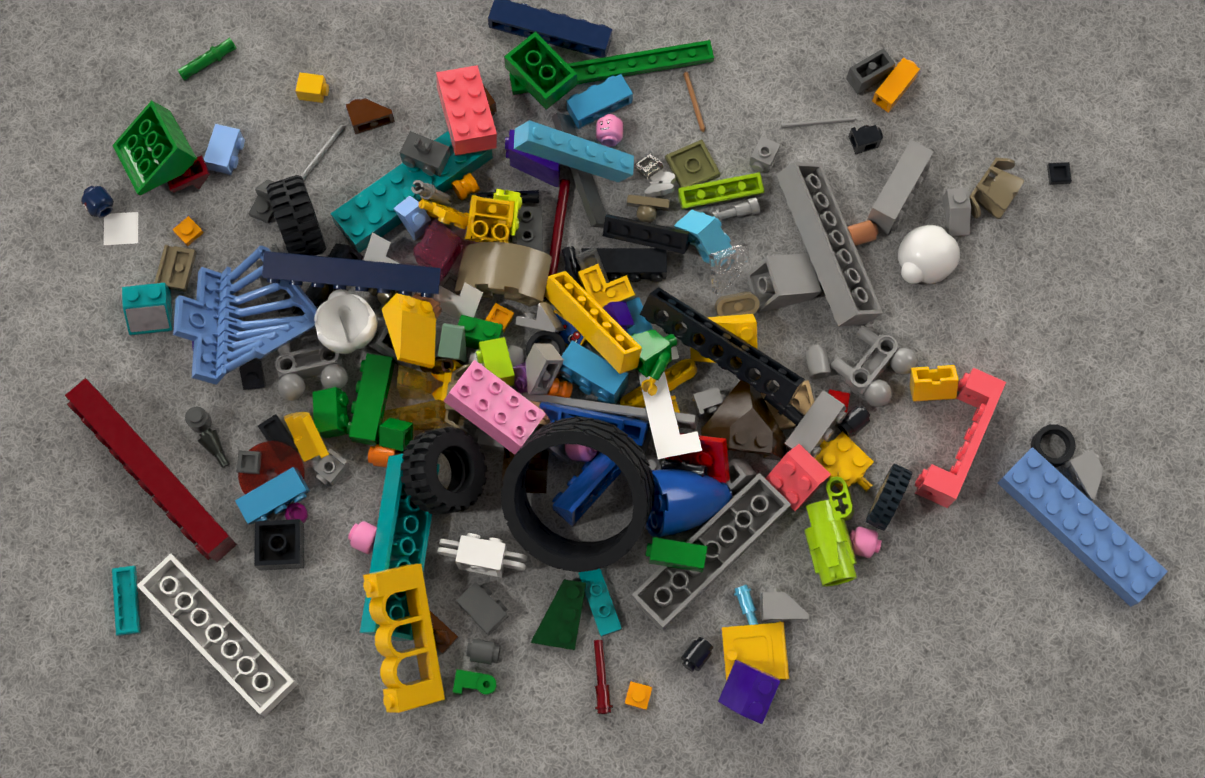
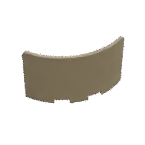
(505, 270)

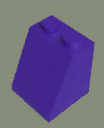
(530, 164)
(749, 691)

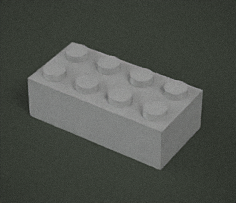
(901, 187)

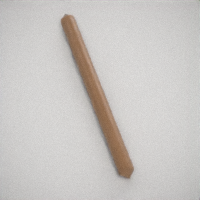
(694, 101)

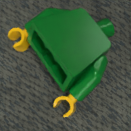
(654, 356)

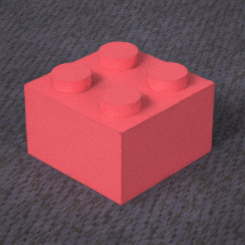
(797, 476)

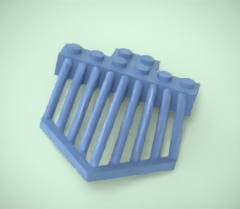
(214, 326)

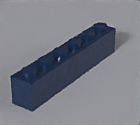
(552, 27)

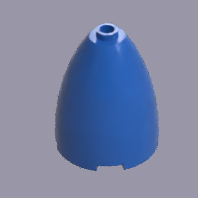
(684, 501)

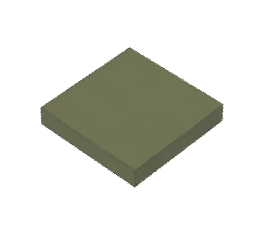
(692, 164)

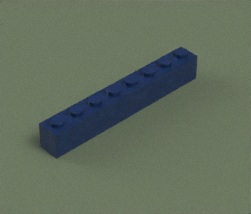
(351, 272)

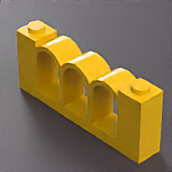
(429, 688)

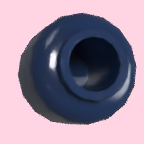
(97, 201)

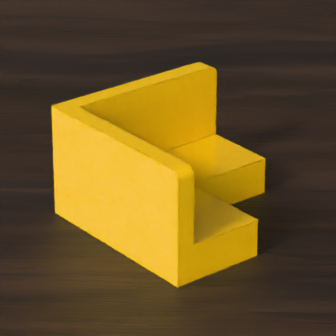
(603, 292)

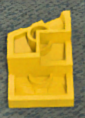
(305, 435)

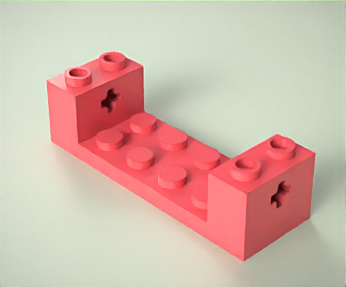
(983, 393)

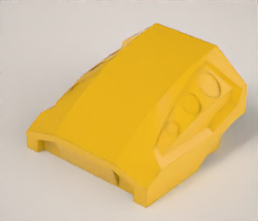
(489, 220)

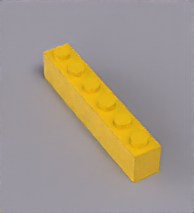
(593, 322)

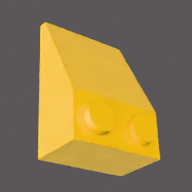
(742, 326)
(411, 329)

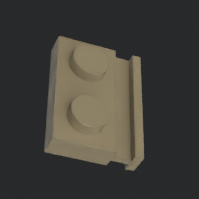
(176, 267)

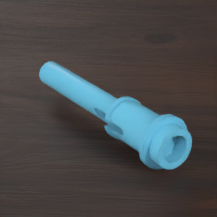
(746, 603)

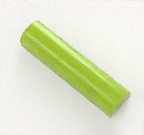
(720, 190)

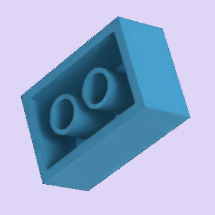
(592, 374)

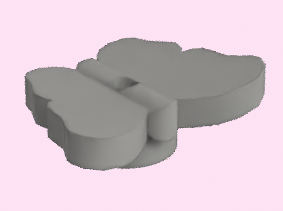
(661, 184)

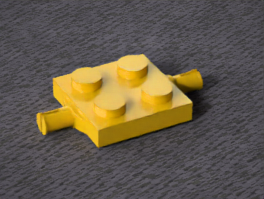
(446, 214)
(846, 460)

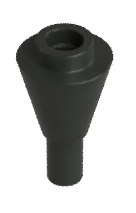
(211, 442)

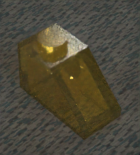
(413, 384)

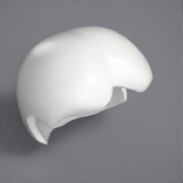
(928, 255)
(345, 322)

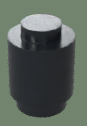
(854, 421)
(697, 654)

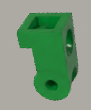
(474, 681)

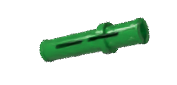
(204, 60)

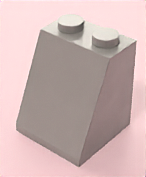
(783, 281)

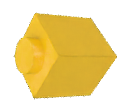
(311, 87)

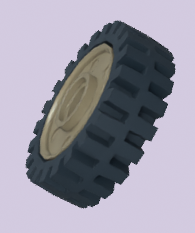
(889, 497)

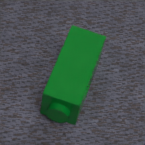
(676, 554)

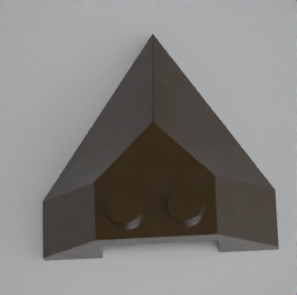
(747, 424)

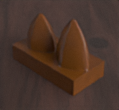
(443, 635)

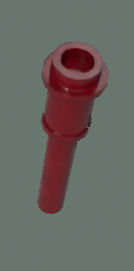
(602, 690)

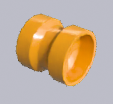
(465, 186)

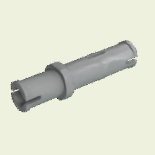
(429, 192)

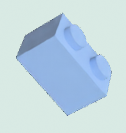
(224, 149)

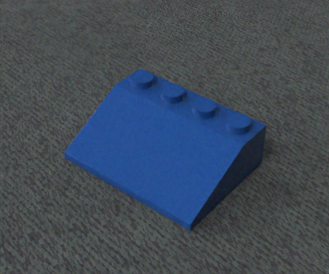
(585, 488)

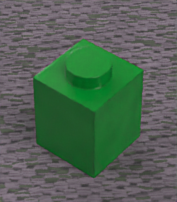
(395, 434)

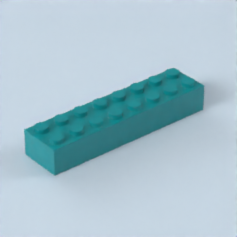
(374, 206)
(398, 542)

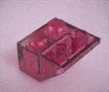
(438, 248)

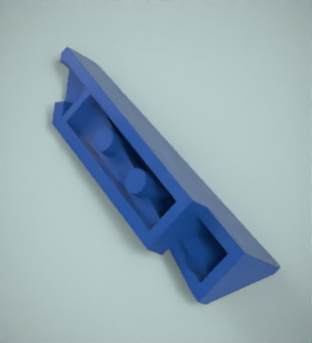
(632, 427)

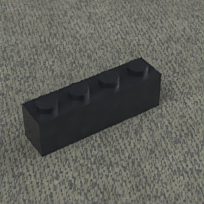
(633, 262)

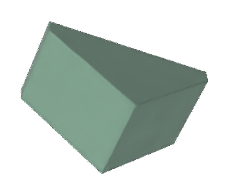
(453, 343)

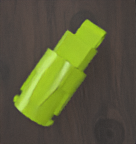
(829, 537)

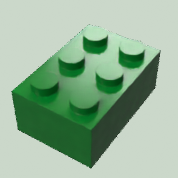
(540, 70)

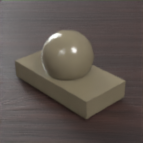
(647, 206)

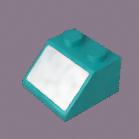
(147, 308)

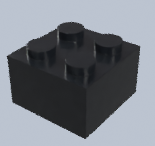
(279, 544)

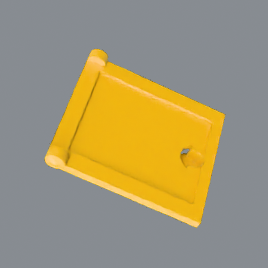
(758, 646)

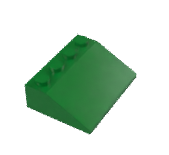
(153, 149)

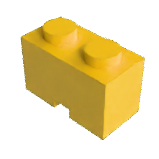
(933, 383)

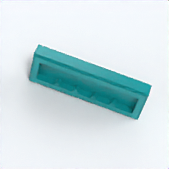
(126, 600)
(600, 602)

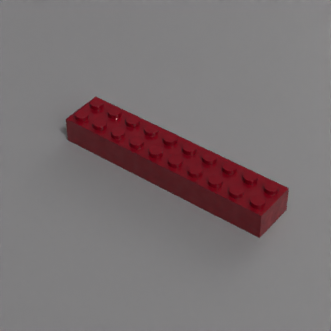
(149, 471)

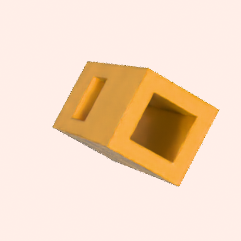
(896, 84)

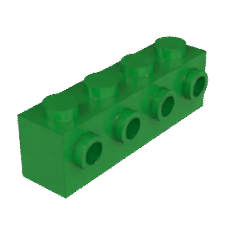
(371, 399)

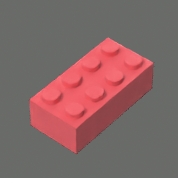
(466, 110)

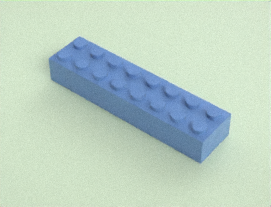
(1082, 527)

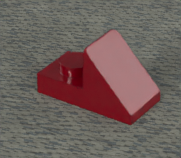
(194, 175)

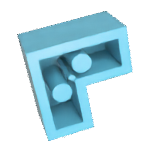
(704, 233)

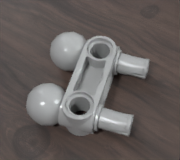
(307, 364)
(873, 365)

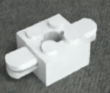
(482, 555)

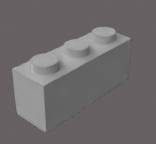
(817, 424)

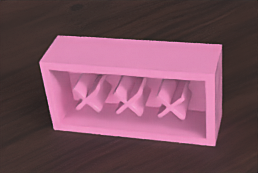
(494, 407)

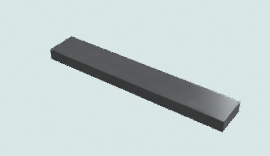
(583, 180)

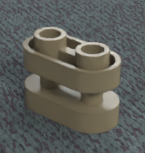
(737, 304)

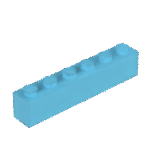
(573, 151)

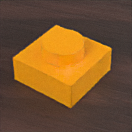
(188, 231)
(500, 315)
(638, 695)

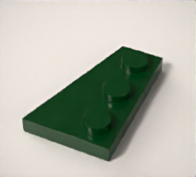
(562, 619)

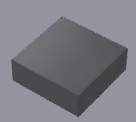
(249, 462)

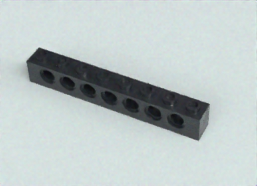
(733, 347)

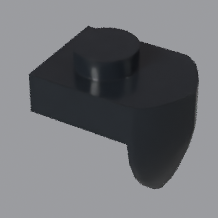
(252, 375)

